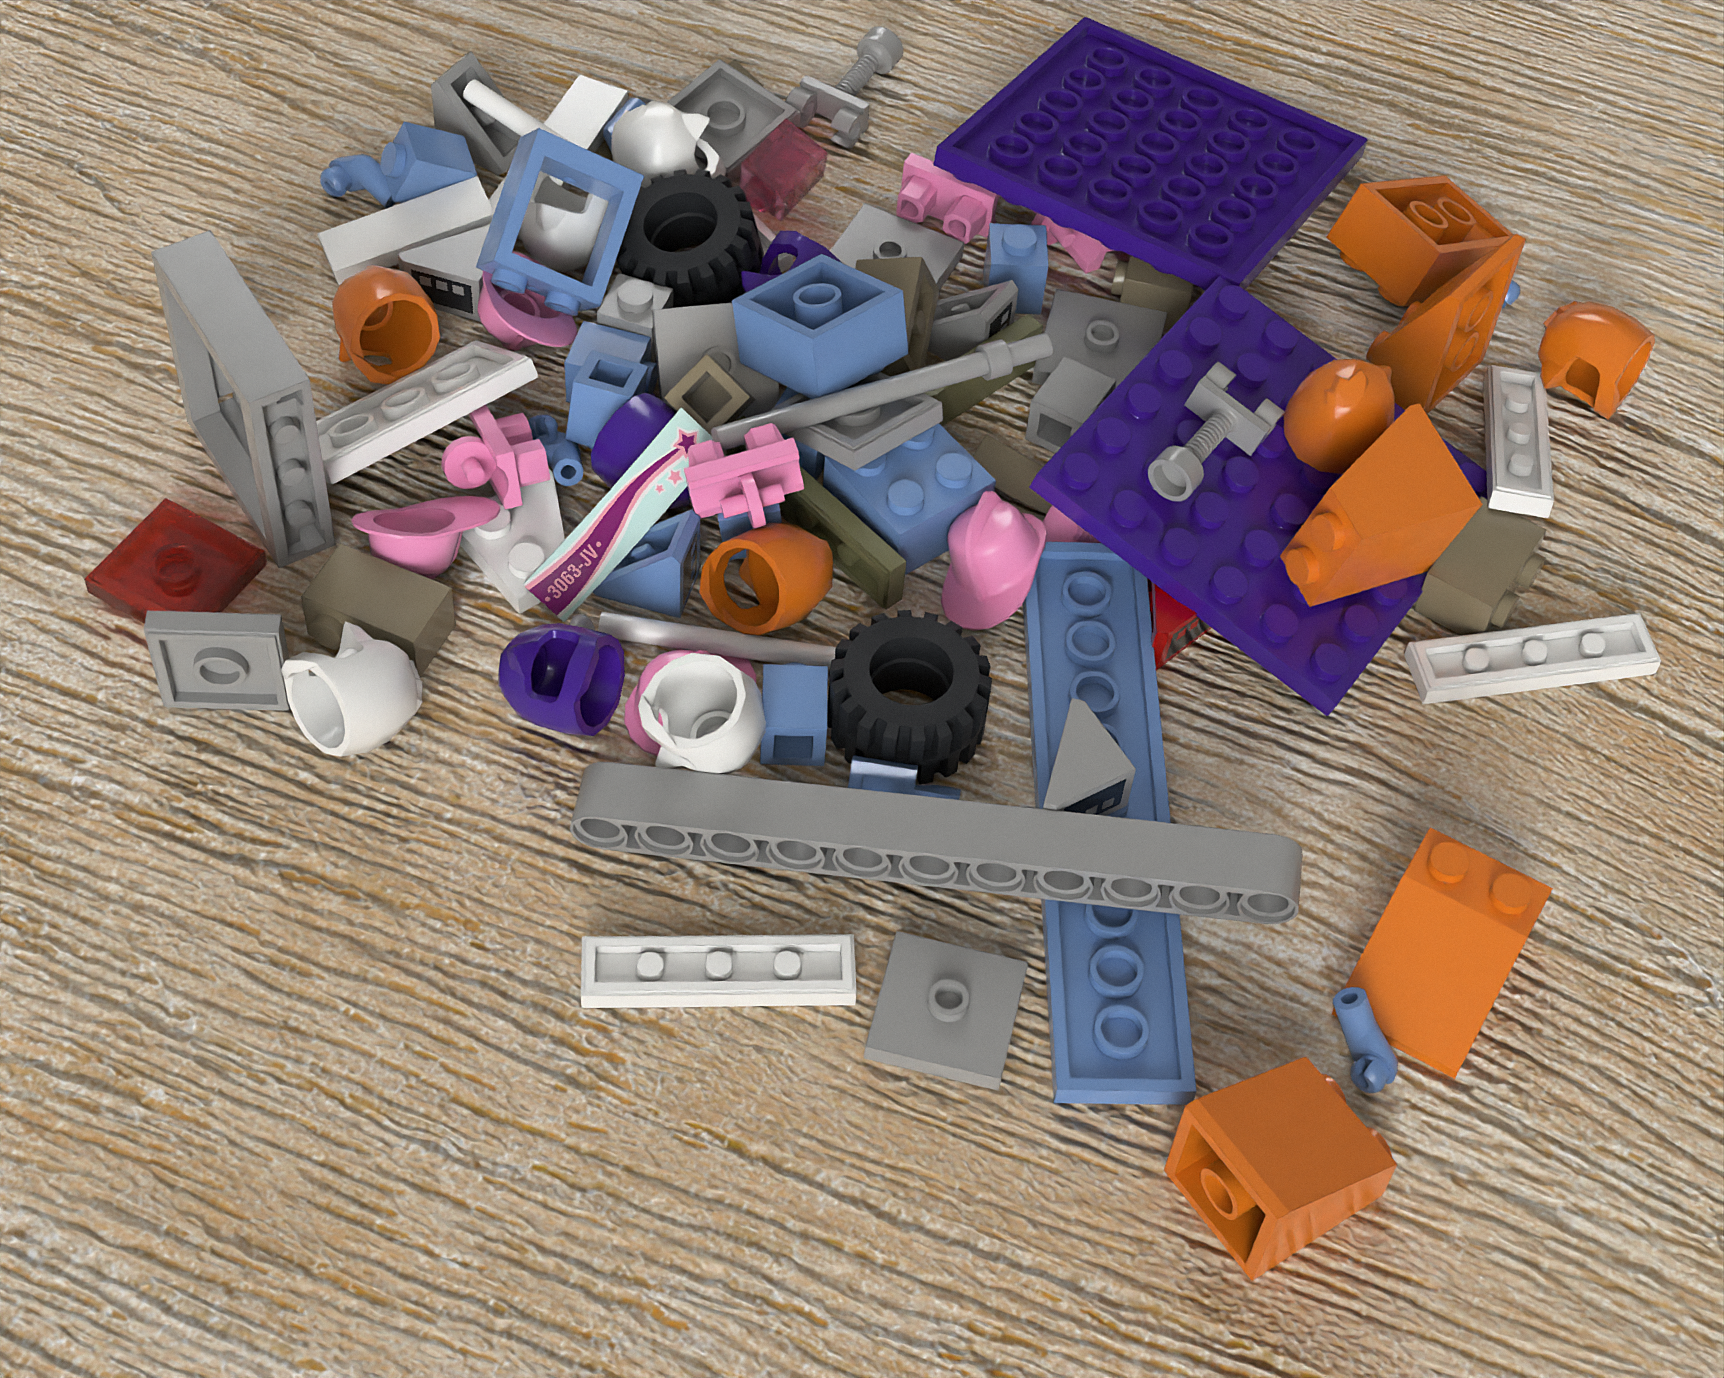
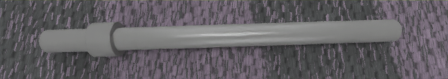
(989, 361)

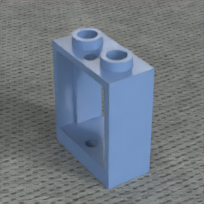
(584, 170)

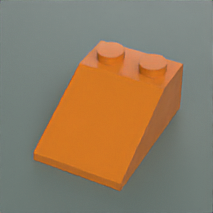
(1414, 235)
(1449, 331)
(1446, 949)

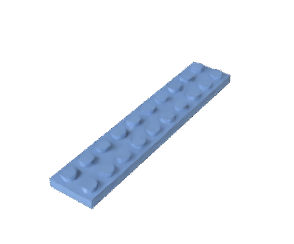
(1109, 970)

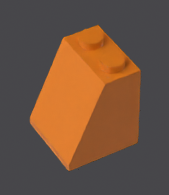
(1383, 515)
(1276, 1163)

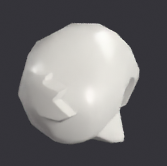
(662, 140)
(561, 225)
(356, 697)
(707, 713)

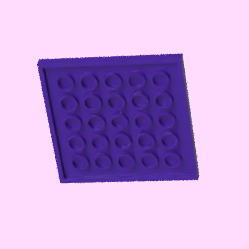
(1152, 155)
(1227, 537)

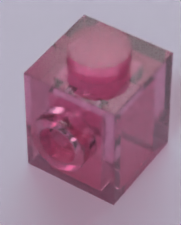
(782, 170)

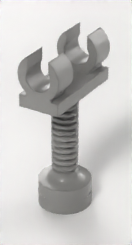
(850, 115)
(1180, 469)

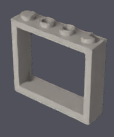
(268, 431)

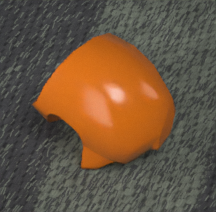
(385, 316)
(1594, 353)
(1339, 413)
(784, 569)

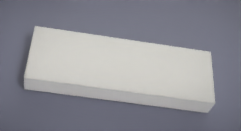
(405, 226)

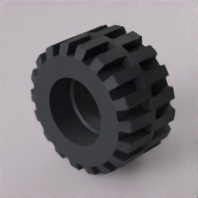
(687, 212)
(916, 657)

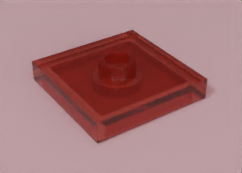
(175, 565)

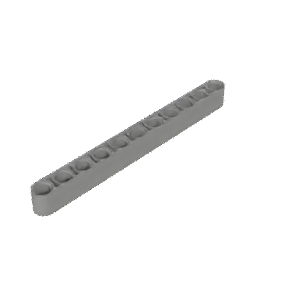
(940, 842)

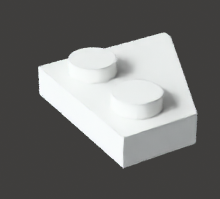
(518, 542)

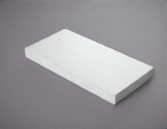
(418, 406)

